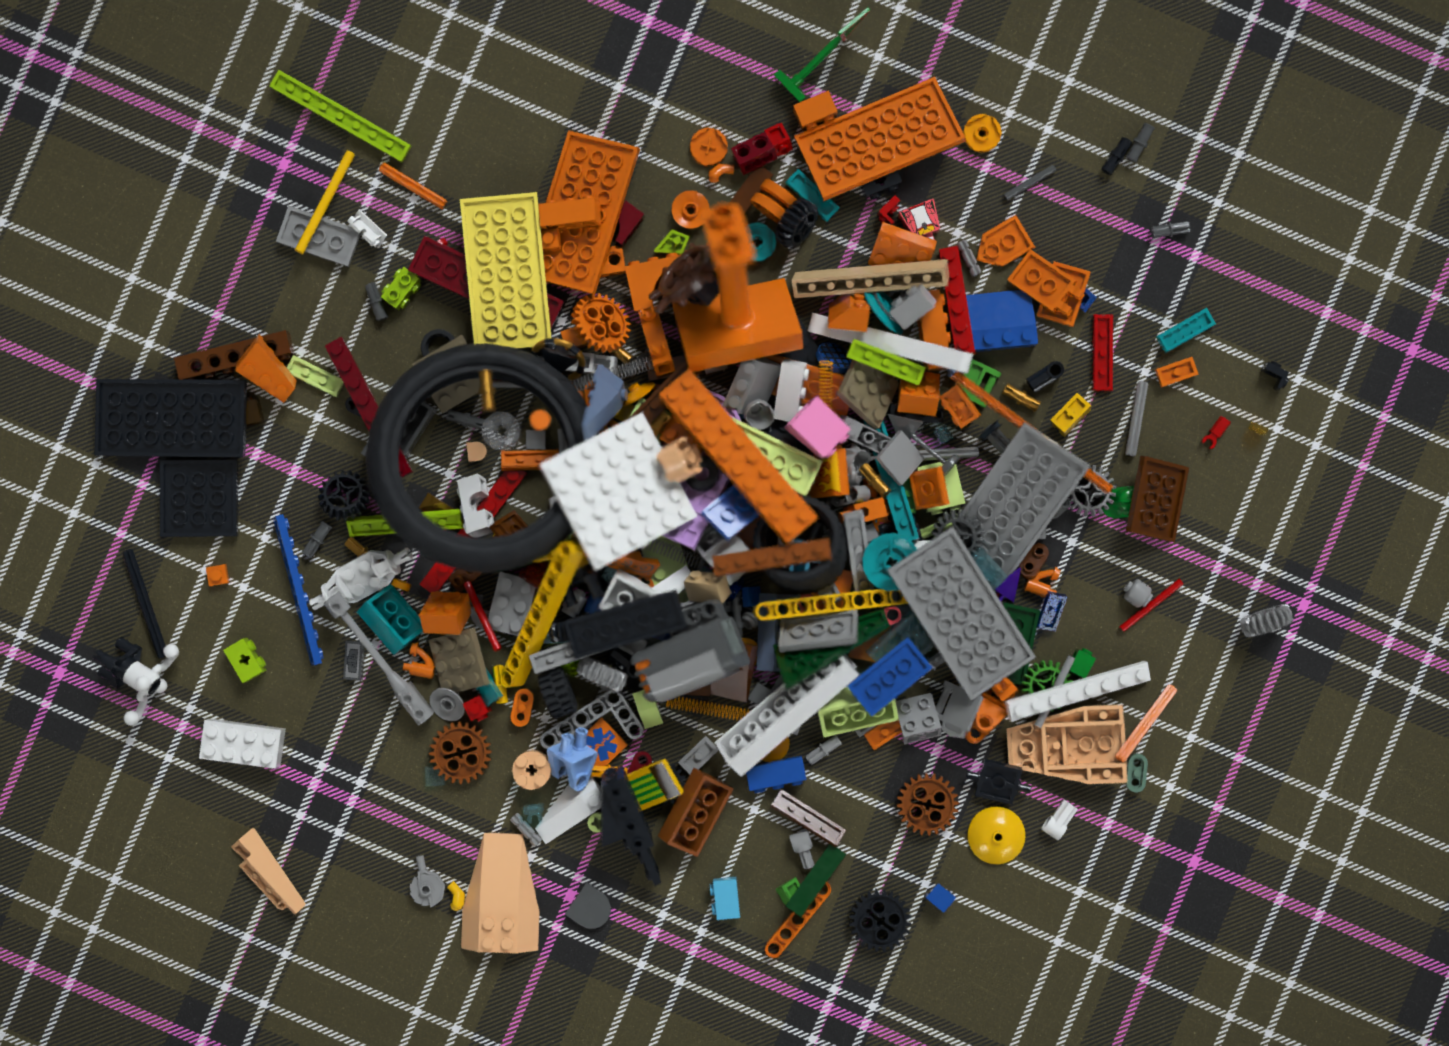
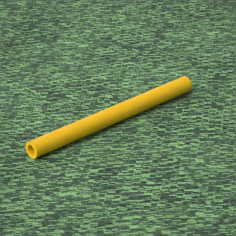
(324, 202)

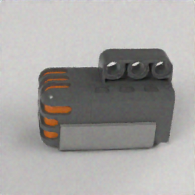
(692, 656)

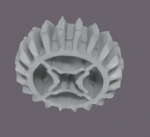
(1086, 507)
(1266, 620)
(602, 673)

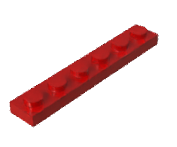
(957, 302)

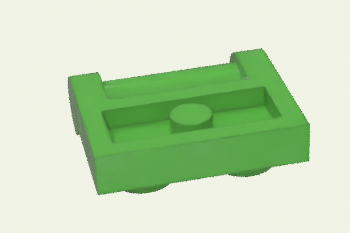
(976, 373)

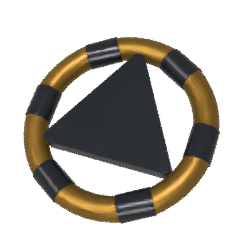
(559, 355)

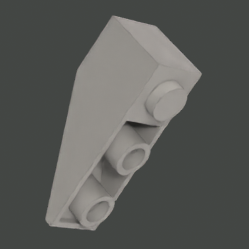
(865, 435)

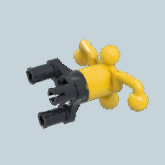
(584, 573)

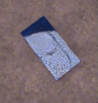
(1051, 611)

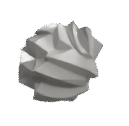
(855, 458)

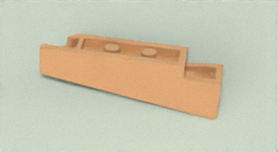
(267, 873)

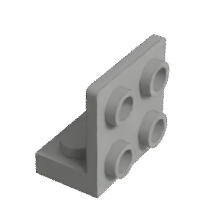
(918, 718)

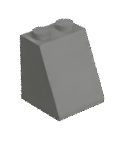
(713, 544)

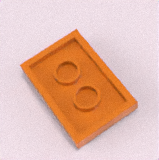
(1082, 278)

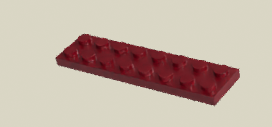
(448, 269)

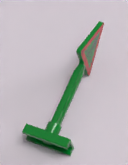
(793, 83)

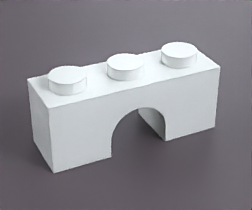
(470, 492)

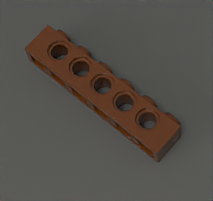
(186, 363)

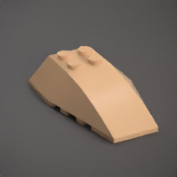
(1072, 745)
(501, 899)

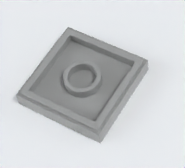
(900, 458)

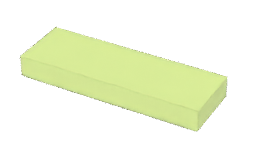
(315, 376)

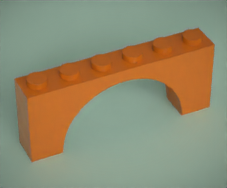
(645, 277)

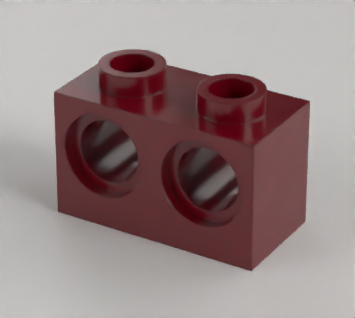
(757, 153)

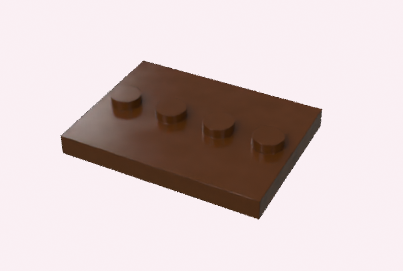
(1157, 499)

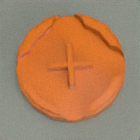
(708, 146)

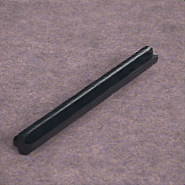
(144, 602)

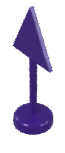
(1009, 586)

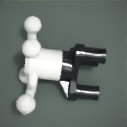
(130, 671)

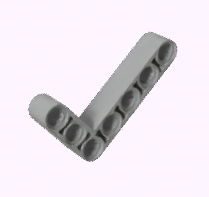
(592, 716)

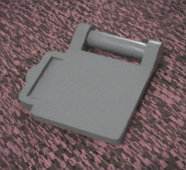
(959, 711)

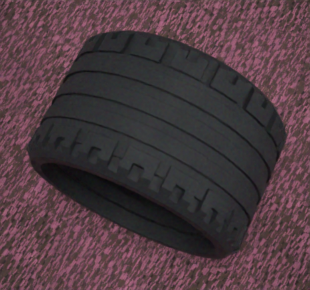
(822, 574)

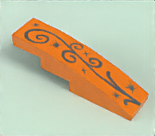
(634, 564)

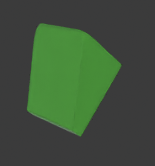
(788, 889)

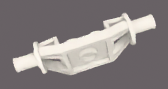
(363, 576)

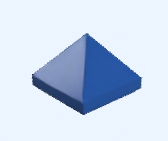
(1087, 300)

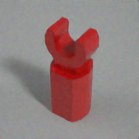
(1216, 431)

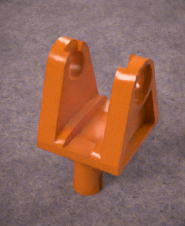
(989, 715)

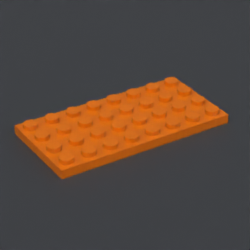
(879, 138)
(588, 169)

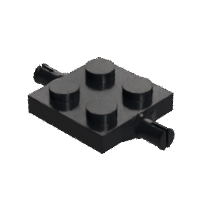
(998, 781)

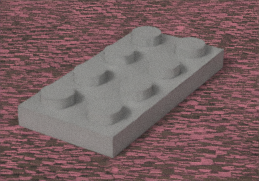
(330, 240)
(818, 630)

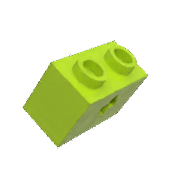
(236, 654)

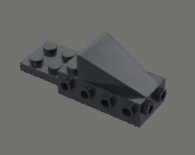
(625, 820)

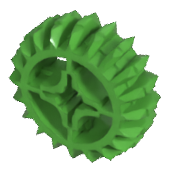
(1050, 677)

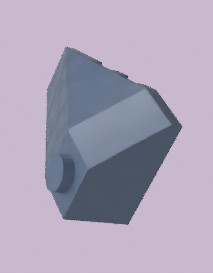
(604, 401)

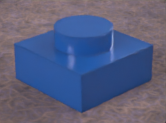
(750, 596)

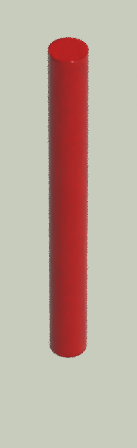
(1151, 605)
(482, 616)

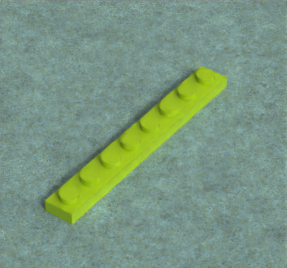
(340, 116)

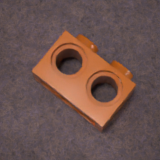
(609, 269)

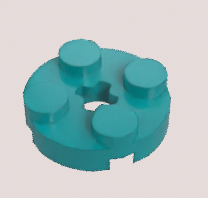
(765, 235)

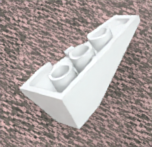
(569, 810)

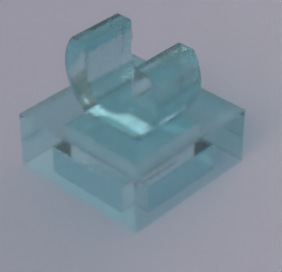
(534, 809)

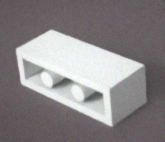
(790, 389)

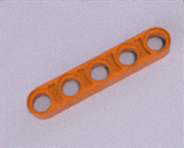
(793, 927)

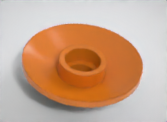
(688, 200)

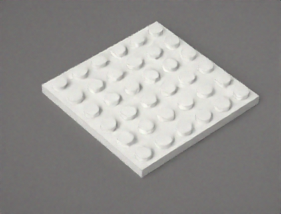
(617, 491)

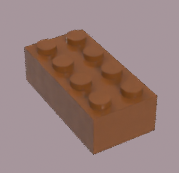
(695, 812)

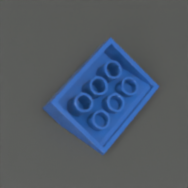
(1002, 320)

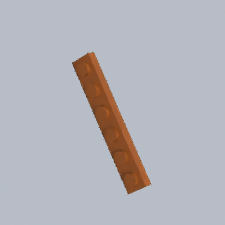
(772, 557)

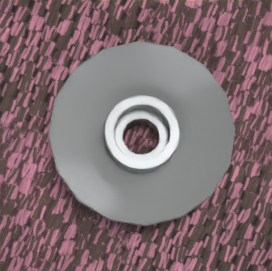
(447, 704)

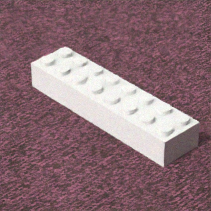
(781, 715)

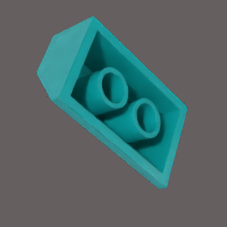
(391, 619)

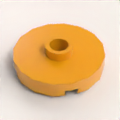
(989, 126)

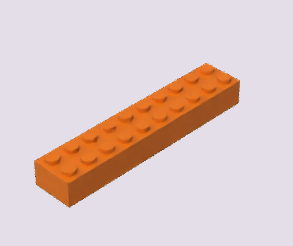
(737, 457)

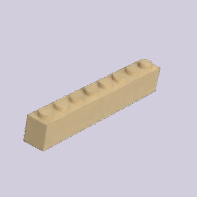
(870, 278)

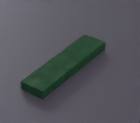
(815, 880)

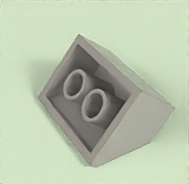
(752, 382)

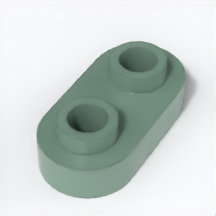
(1136, 772)

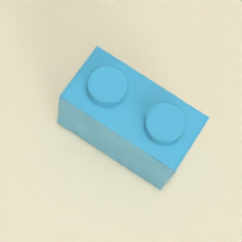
(726, 898)

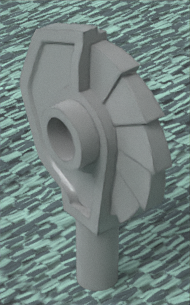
(427, 886)

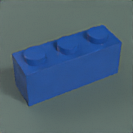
(776, 774)

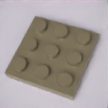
(456, 392)
(868, 392)
(459, 661)

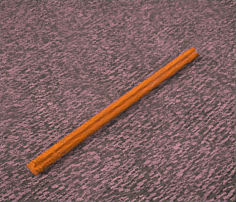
(1004, 411)

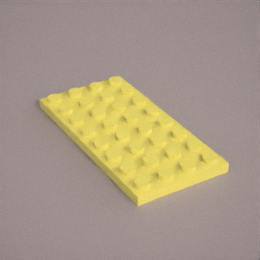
(505, 270)

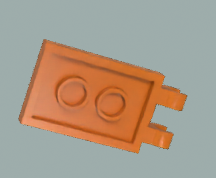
(1045, 283)

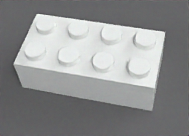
(242, 743)

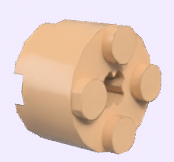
(679, 460)
(524, 777)

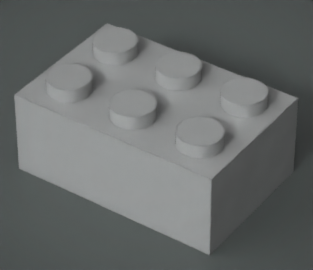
(511, 603)

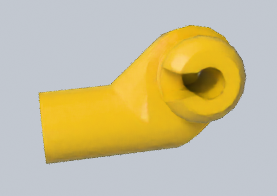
(458, 896)

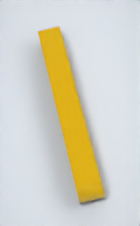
(829, 604)
(542, 613)

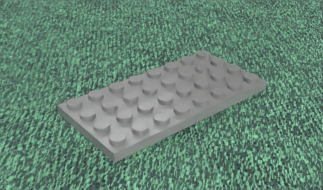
(1022, 495)
(961, 613)

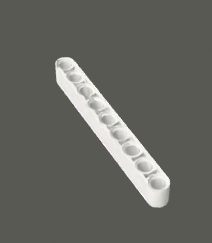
(896, 344)

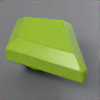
(673, 243)

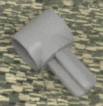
(802, 844)

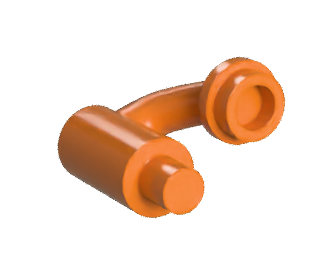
(1039, 588)
(419, 669)

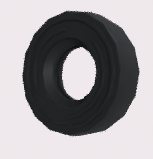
(710, 481)

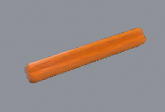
(413, 185)

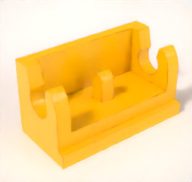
(1071, 414)

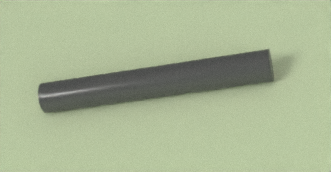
(1028, 183)

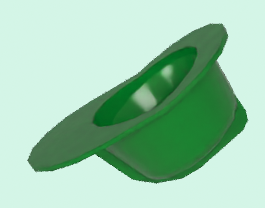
(1121, 504)

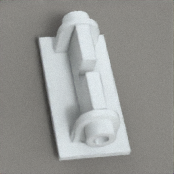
(370, 230)

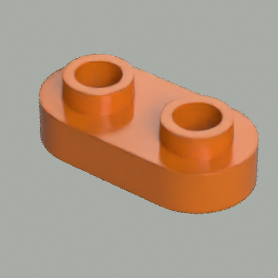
(523, 707)

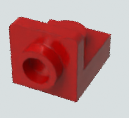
(779, 139)
(890, 207)

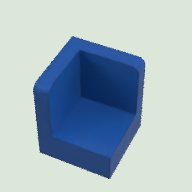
(940, 897)

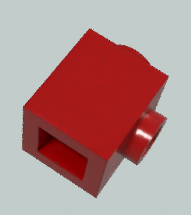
(477, 708)

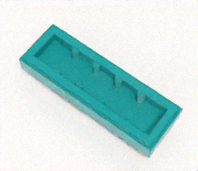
(808, 190)
(1185, 330)

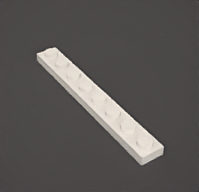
(1077, 690)

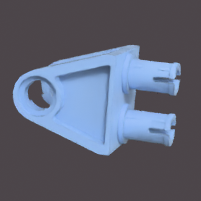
(574, 757)

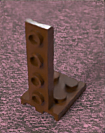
(504, 526)

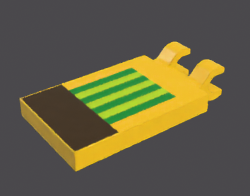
(654, 784)

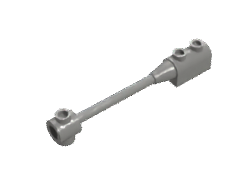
(404, 691)

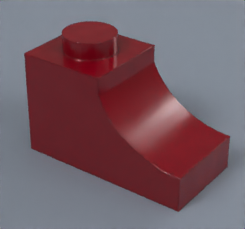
(629, 221)

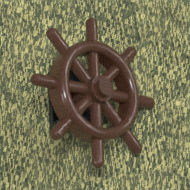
(688, 279)

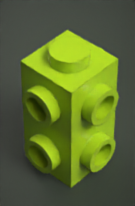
(401, 288)

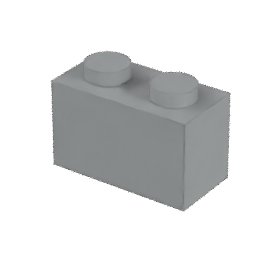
(912, 306)

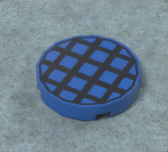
(836, 354)

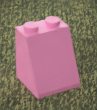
(818, 428)

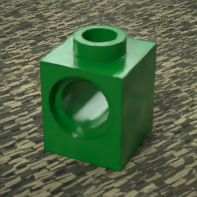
(1082, 662)

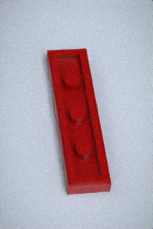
(1102, 352)

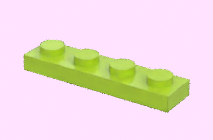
(885, 362)

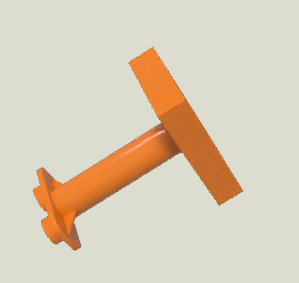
(743, 318)

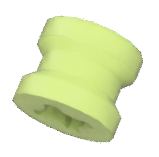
(592, 822)

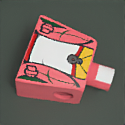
(921, 219)

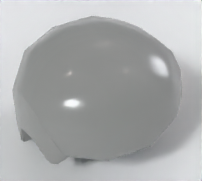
(759, 414)

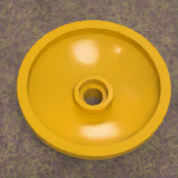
(989, 823)

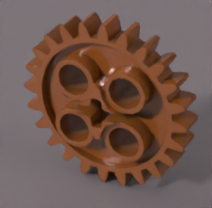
(465, 768)
(923, 820)

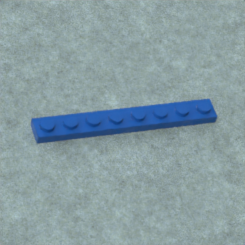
(296, 581)

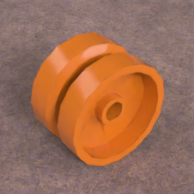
(773, 200)

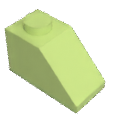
(647, 710)

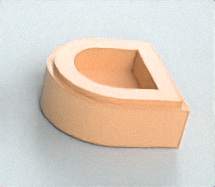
(476, 451)

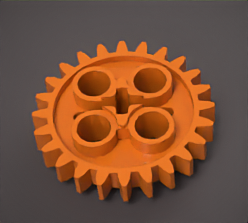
(600, 323)

